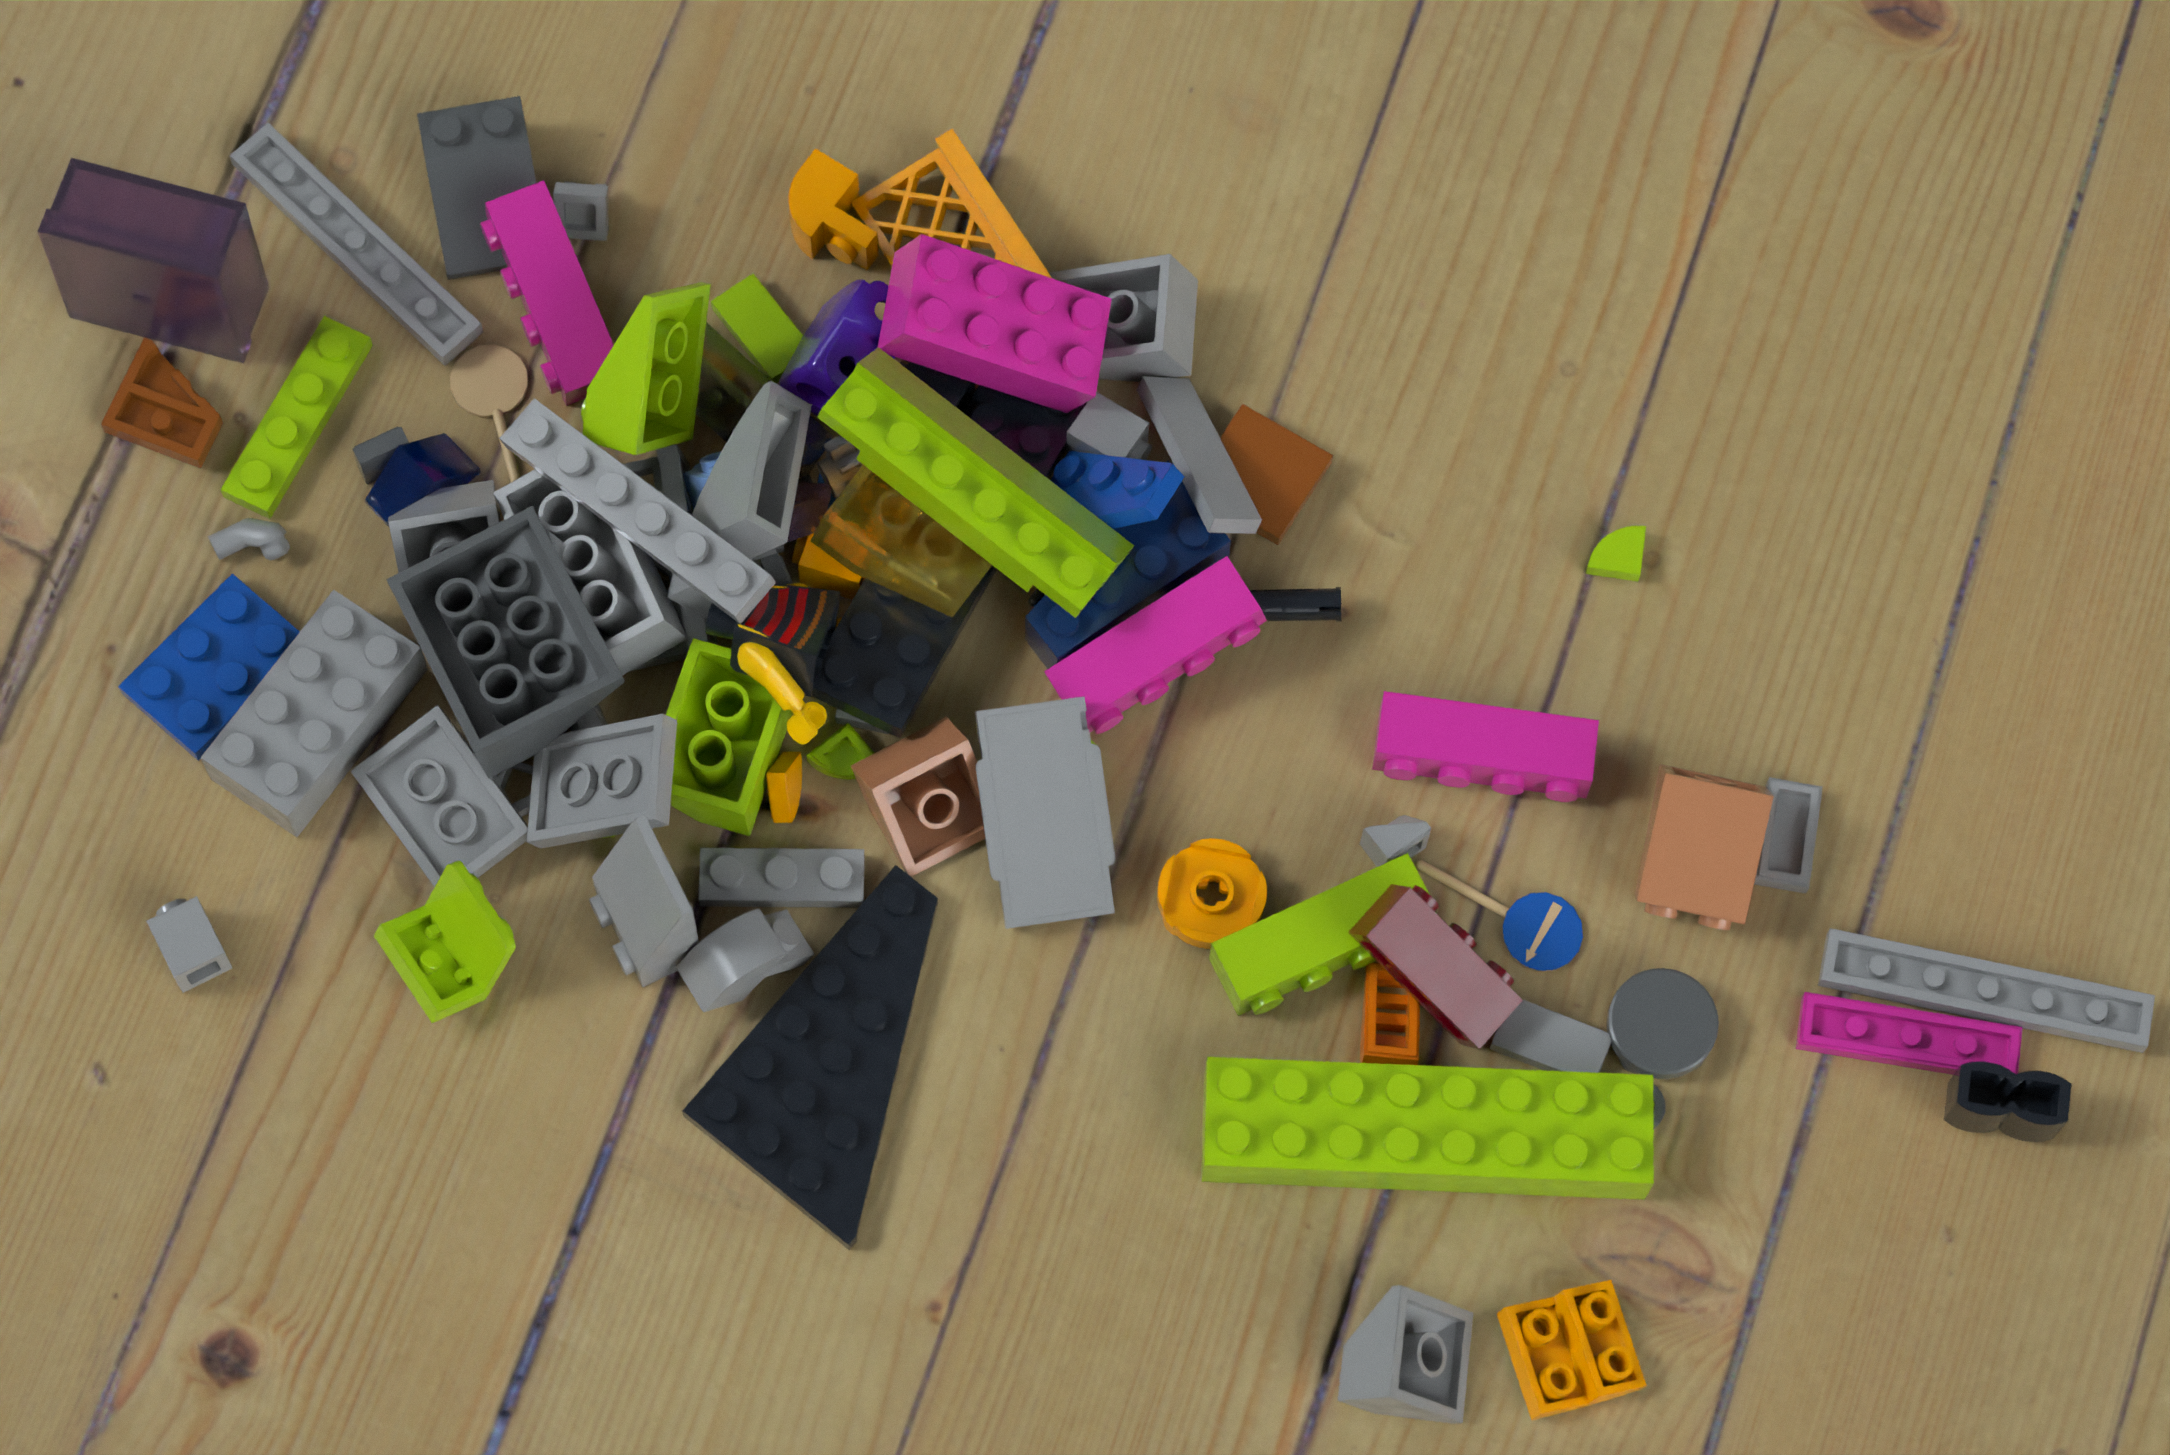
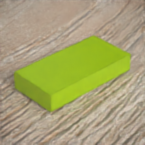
(758, 325)

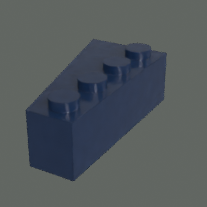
(1162, 559)

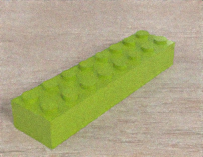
(1428, 1128)

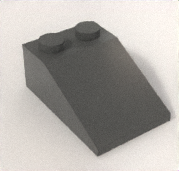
(471, 159)

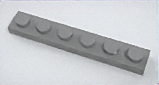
(356, 244)
(638, 511)
(1986, 990)

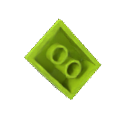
(651, 376)

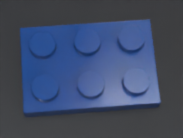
(209, 665)

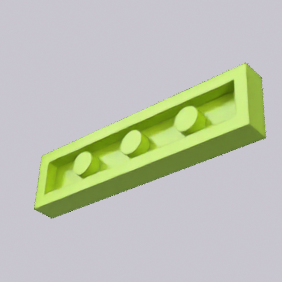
(296, 417)

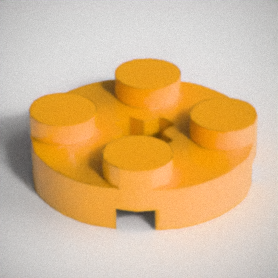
(1193, 869)

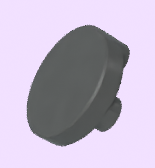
(1662, 1023)

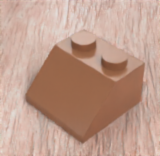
(924, 795)

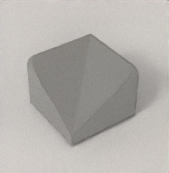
(1395, 839)

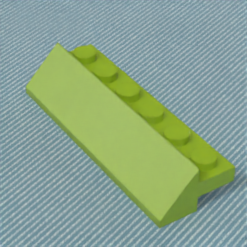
(973, 483)

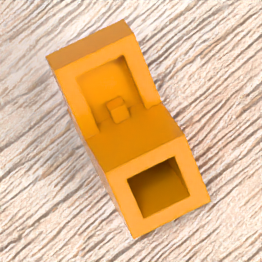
(820, 208)

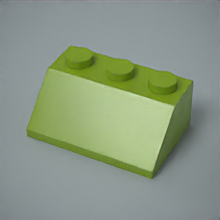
(724, 740)

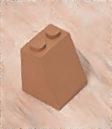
(1702, 846)

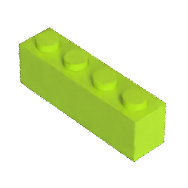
(1303, 941)

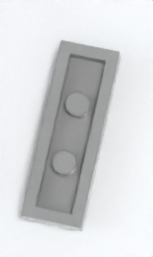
(781, 877)

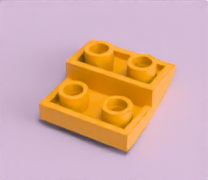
(1571, 1349)

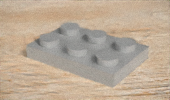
(602, 780)
(441, 798)

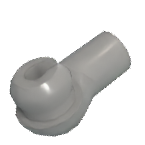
(251, 532)

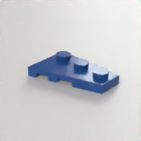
(1118, 488)

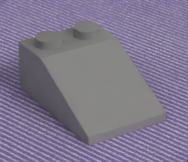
(1148, 315)
(643, 905)

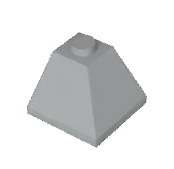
(442, 521)
(1409, 1358)

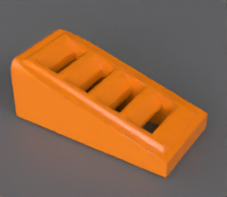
(1382, 1047)

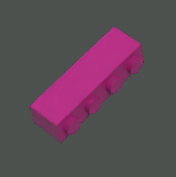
(551, 287)
(1159, 645)
(1485, 746)

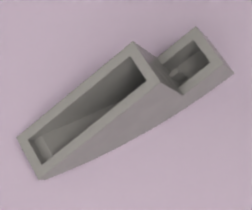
(753, 482)

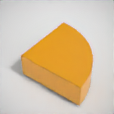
(785, 786)

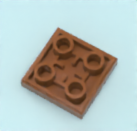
(1274, 467)

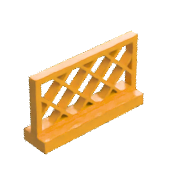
(974, 197)

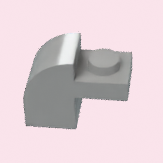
(740, 955)

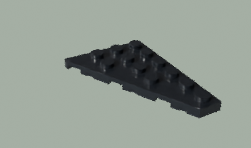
(818, 1071)

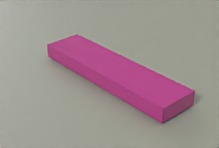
(1903, 1035)

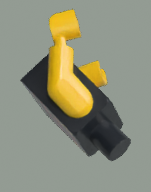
(784, 648)

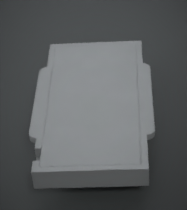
(1045, 812)

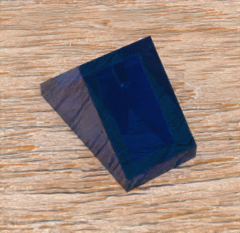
(418, 471)

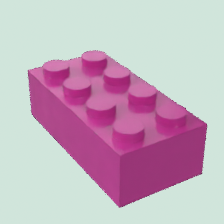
(994, 324)

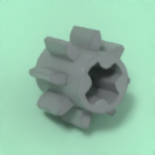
(839, 465)

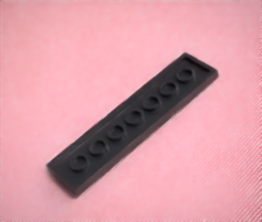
(895, 646)

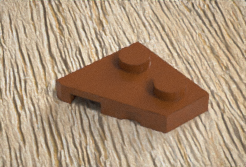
(162, 410)

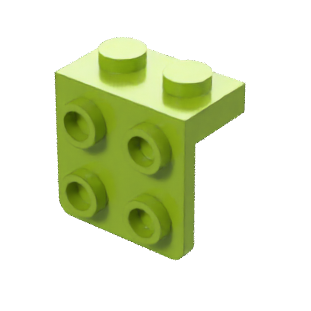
(449, 946)

